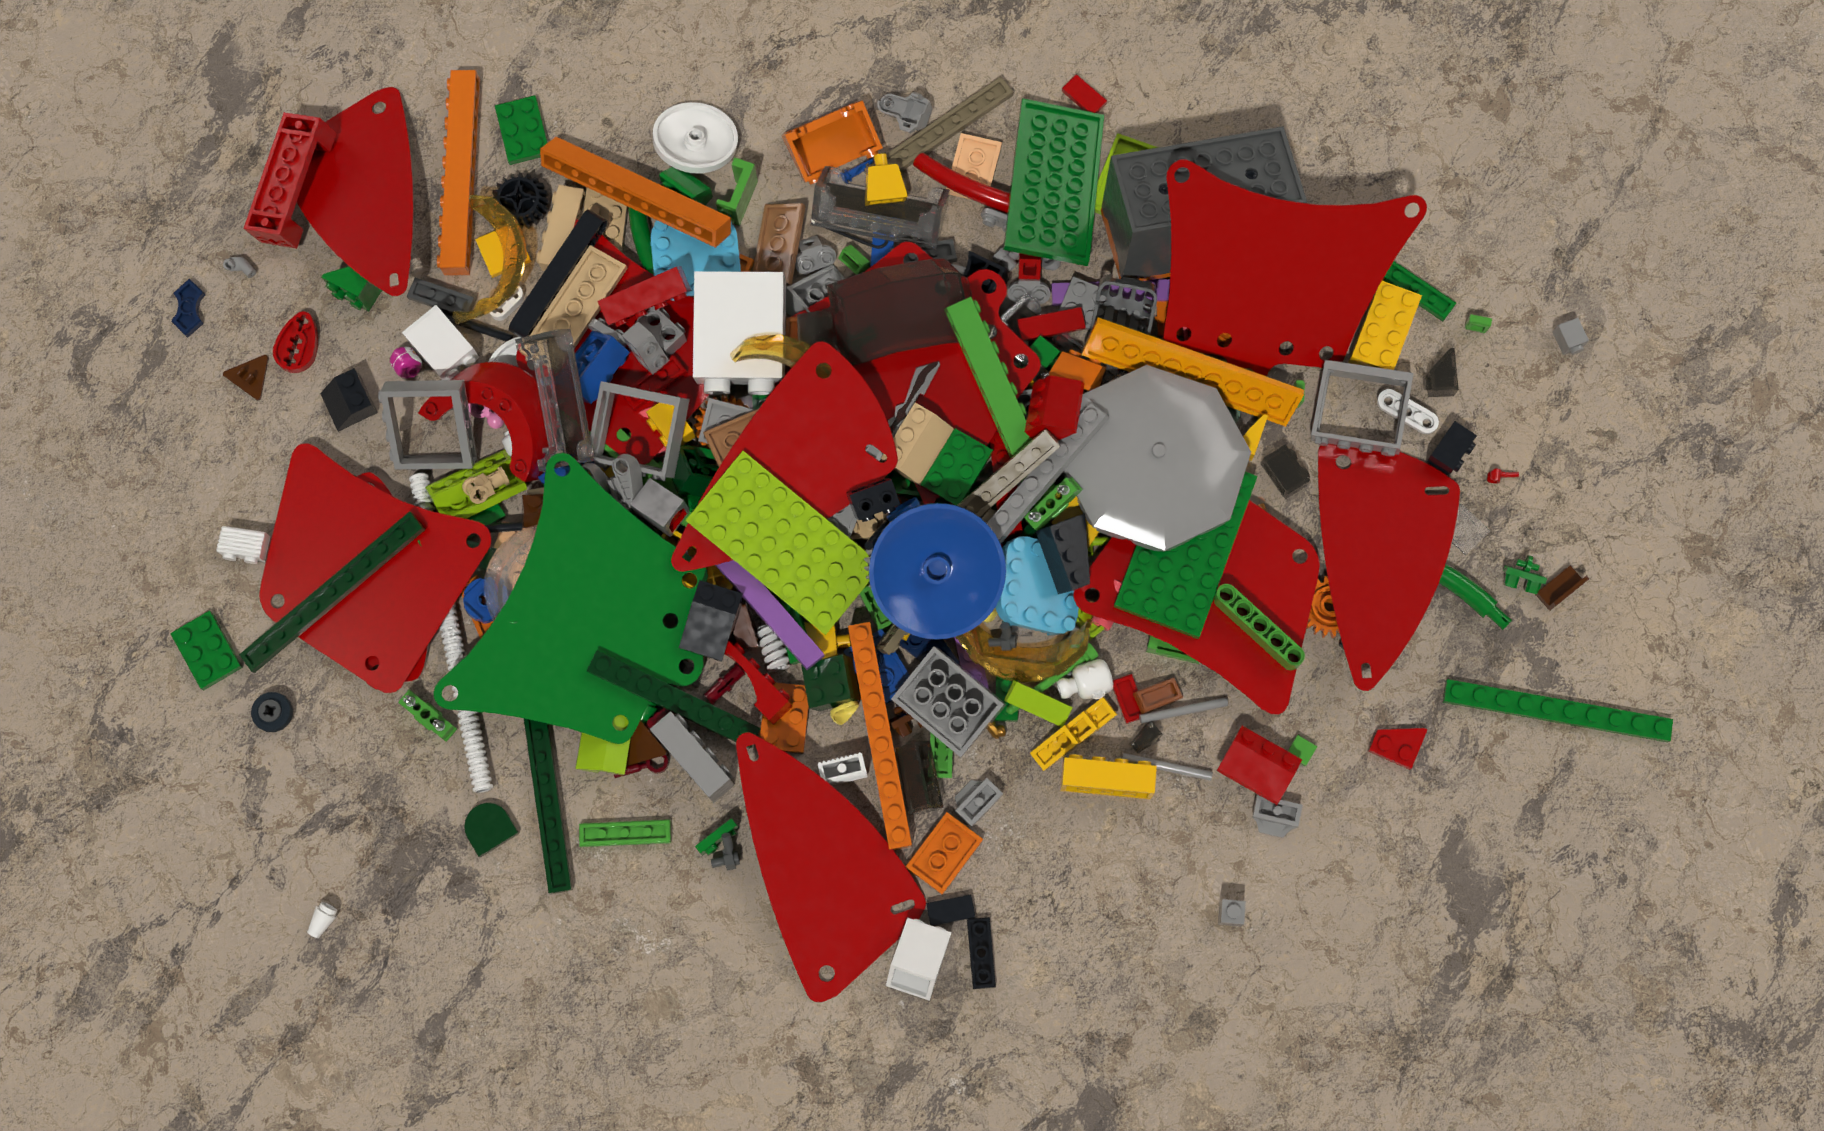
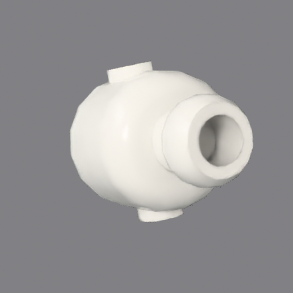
(1088, 680)

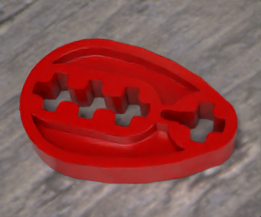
(307, 349)

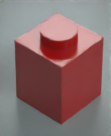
(1029, 267)

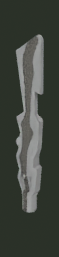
(920, 383)

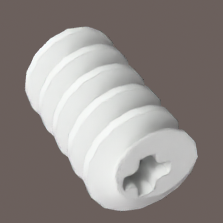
(772, 649)

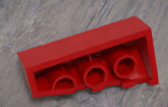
(645, 295)

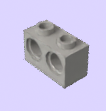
(663, 329)
(645, 347)

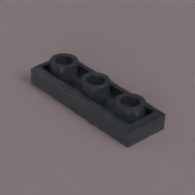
(981, 967)

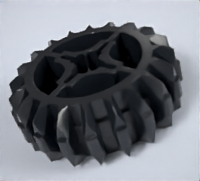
(516, 186)

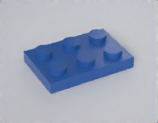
(891, 668)

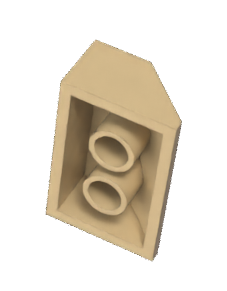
(919, 443)

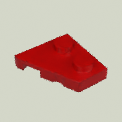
(1398, 745)

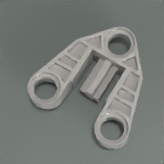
(624, 484)

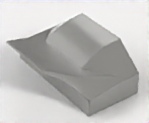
(976, 800)
(1276, 819)

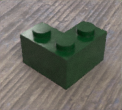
(691, 474)

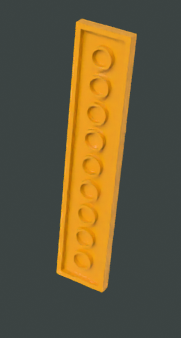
(1237, 386)

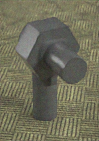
(1006, 641)
(729, 858)

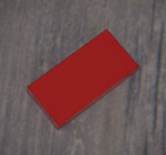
(1084, 95)
(1123, 690)

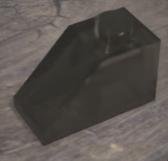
(1442, 377)

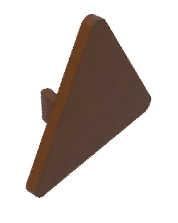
(249, 376)
(644, 746)

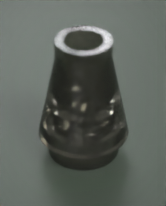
(1146, 737)

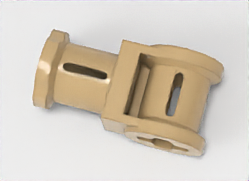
(484, 485)

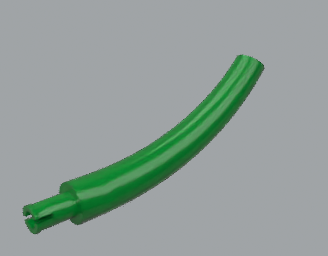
(641, 237)
(1473, 595)

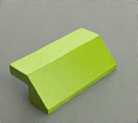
(450, 498)
(600, 755)

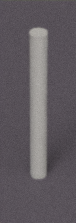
(1183, 710)
(1170, 767)

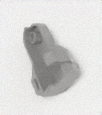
(909, 111)

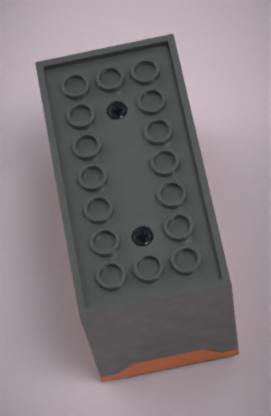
(1138, 200)

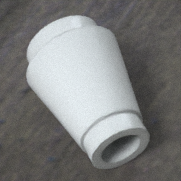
(322, 918)

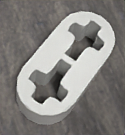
(509, 305)

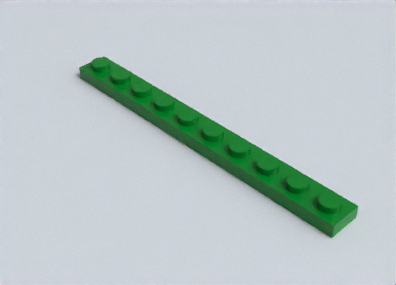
(1558, 710)

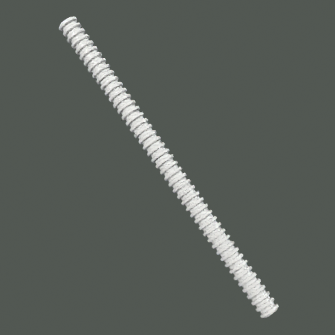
(455, 654)

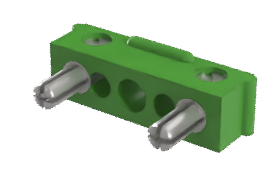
(1068, 488)
(442, 728)

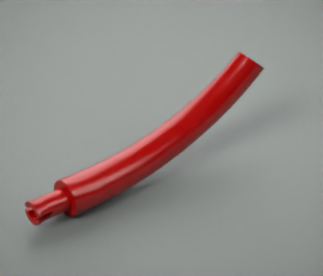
(961, 184)

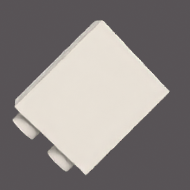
(725, 314)

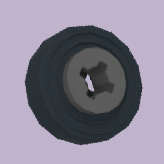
(279, 715)

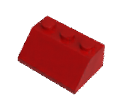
(1054, 406)
(1259, 765)

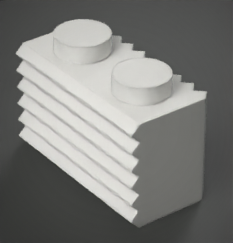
(243, 544)
(843, 769)

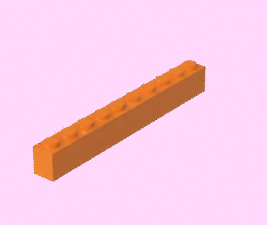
(459, 172)
(636, 191)
(879, 736)

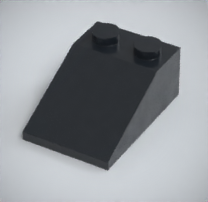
(711, 620)

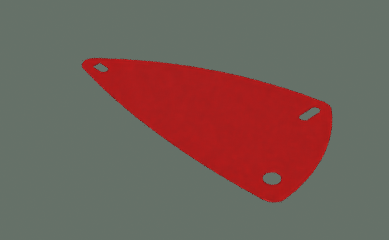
(364, 191)
(811, 440)
(1382, 550)
(822, 869)

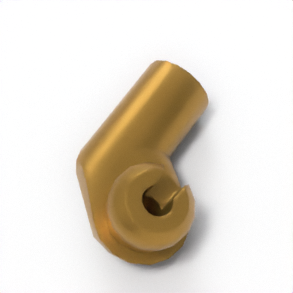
(996, 731)

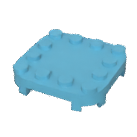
(676, 248)
(1030, 593)

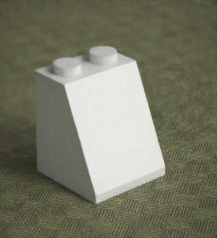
(440, 344)
(918, 958)

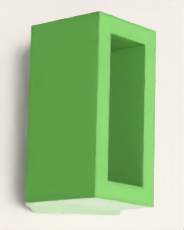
(857, 257)

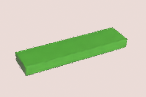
(625, 833)

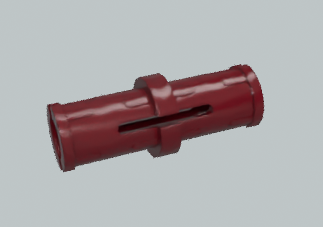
(724, 684)

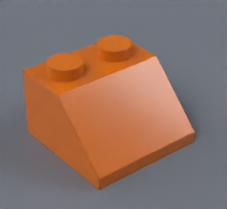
(1072, 366)

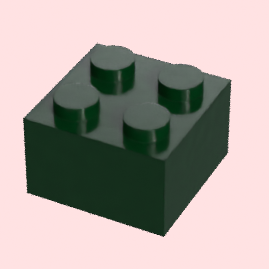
(830, 683)

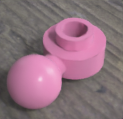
(493, 419)

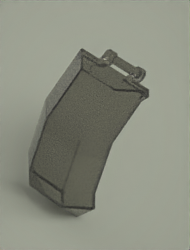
(895, 309)

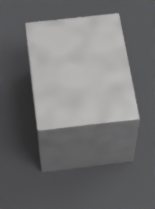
(660, 507)

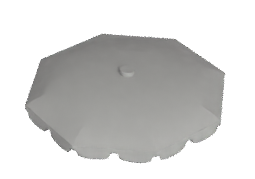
(1161, 461)

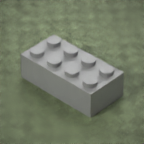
(689, 753)

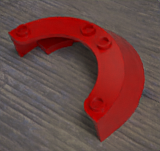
(515, 399)

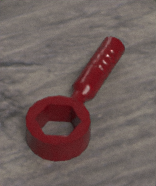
(634, 768)

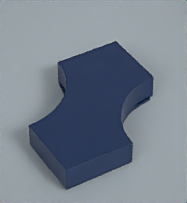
(187, 315)

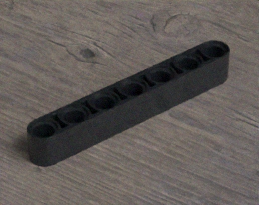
(584, 234)

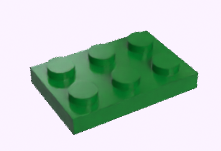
(521, 129)
(956, 467)
(206, 650)

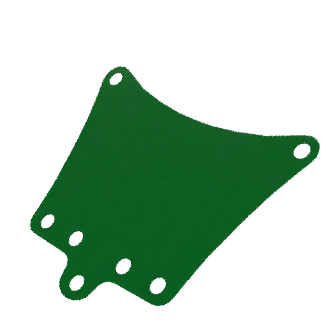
(586, 587)

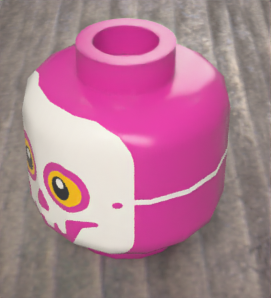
(405, 362)

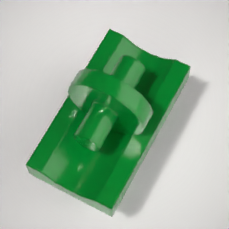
(1533, 580)

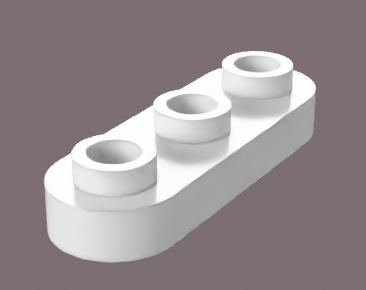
(1417, 416)

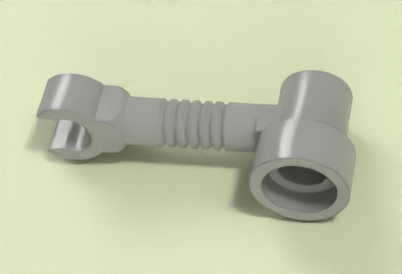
(1006, 259)

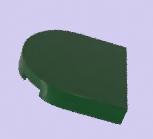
(488, 827)

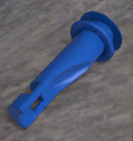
(856, 170)

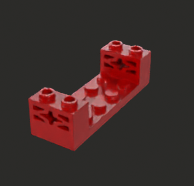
(283, 178)

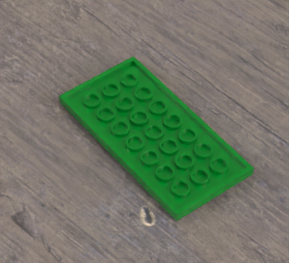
(1054, 182)
(1180, 583)

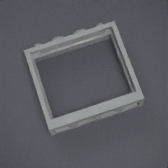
(1364, 373)
(431, 388)
(602, 418)

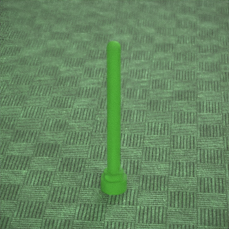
(1090, 655)

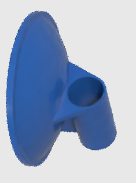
(936, 569)

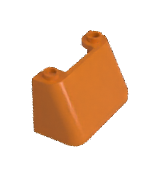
(832, 140)

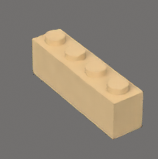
(561, 220)

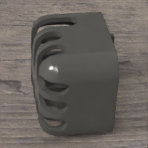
(1130, 303)

